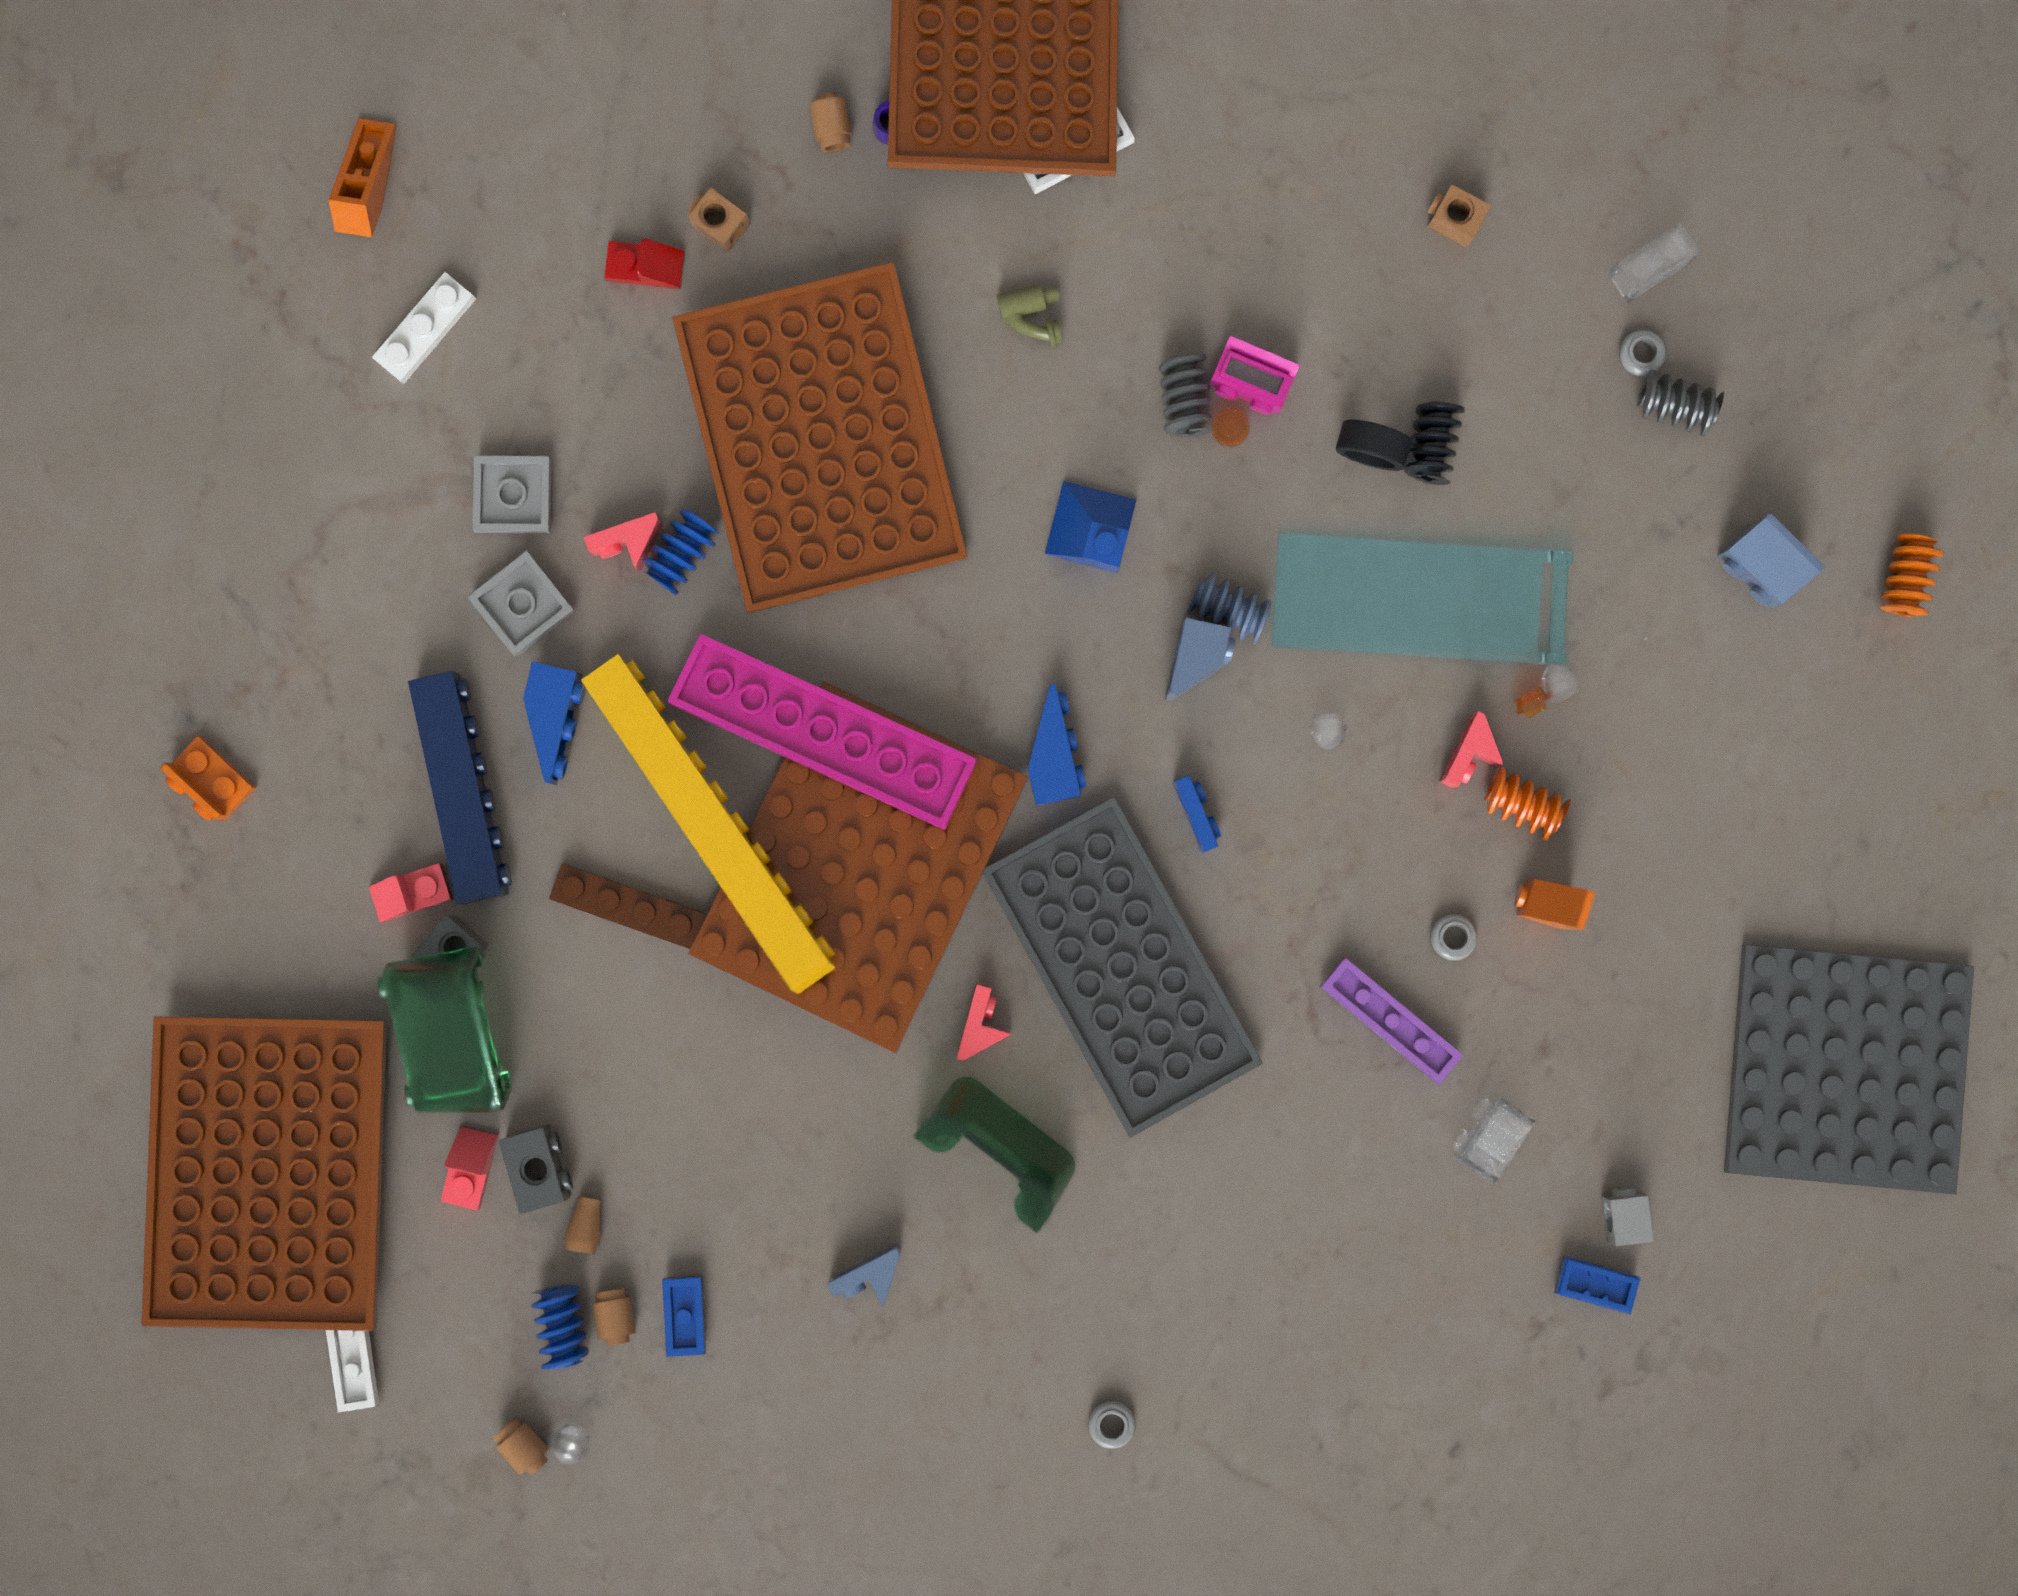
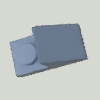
(877, 1269)

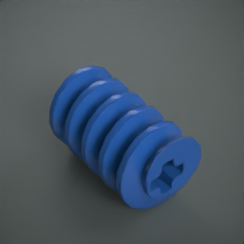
(679, 550)
(560, 1326)

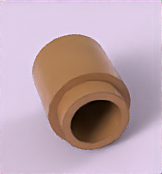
(831, 122)
(613, 1316)
(521, 1447)

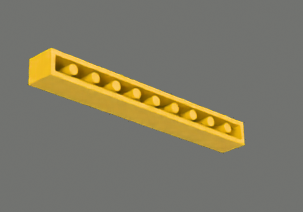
(709, 824)

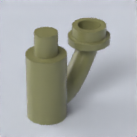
(1027, 301)

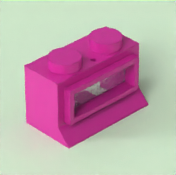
(1253, 376)

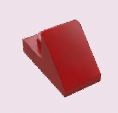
(644, 264)

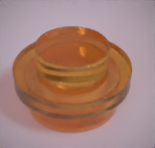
(1230, 427)
(1532, 702)

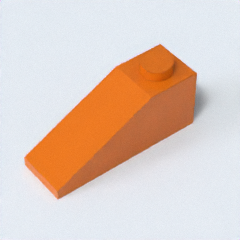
(362, 178)
(1554, 904)

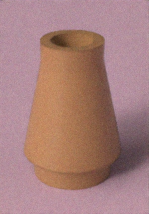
(584, 1227)

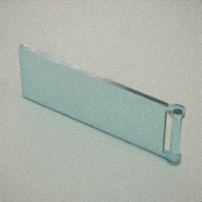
(1417, 599)

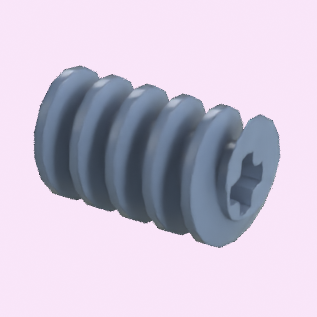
(1230, 607)

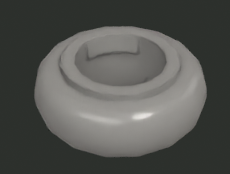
(1649, 338)
(1468, 929)
(1123, 1436)

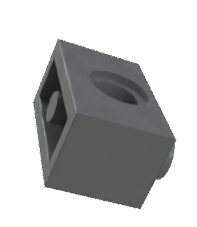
(530, 1191)

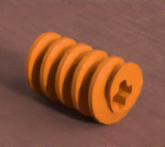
(1910, 575)
(1526, 804)

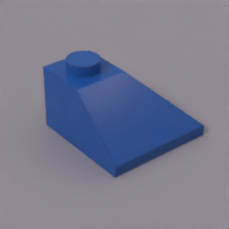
(1090, 527)

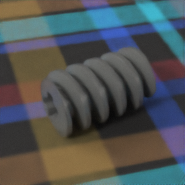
(1184, 395)
(1679, 401)

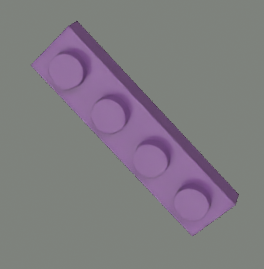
(1391, 1021)

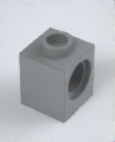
(1627, 1217)

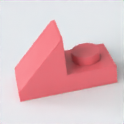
(636, 534)
(1477, 742)
(410, 892)
(977, 1035)
(468, 1167)

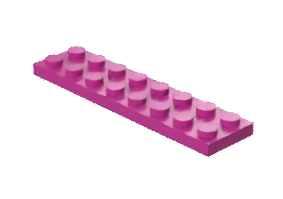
(822, 731)

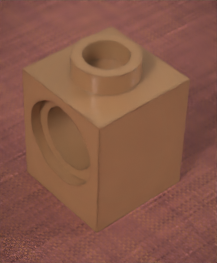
(1472, 207)
(726, 233)

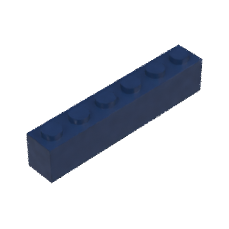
(459, 787)

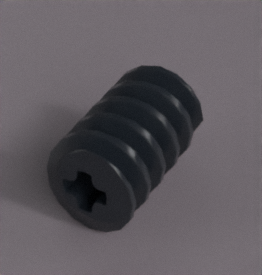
(1432, 441)

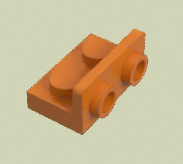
(207, 780)

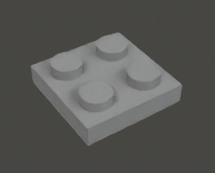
(512, 494)
(521, 604)

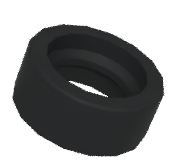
(1373, 445)

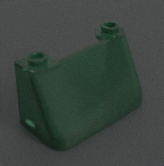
(444, 1033)
(1006, 1137)

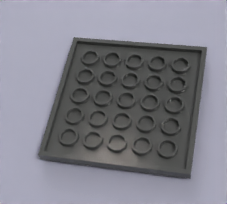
(1849, 1069)

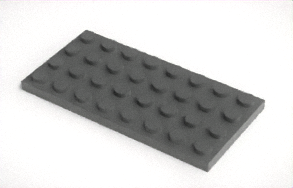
(1122, 967)

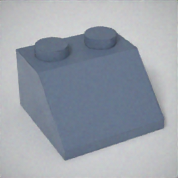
(1770, 561)
(1198, 655)

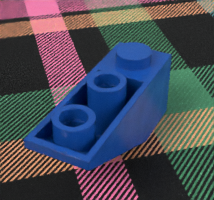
(550, 707)
(1051, 761)

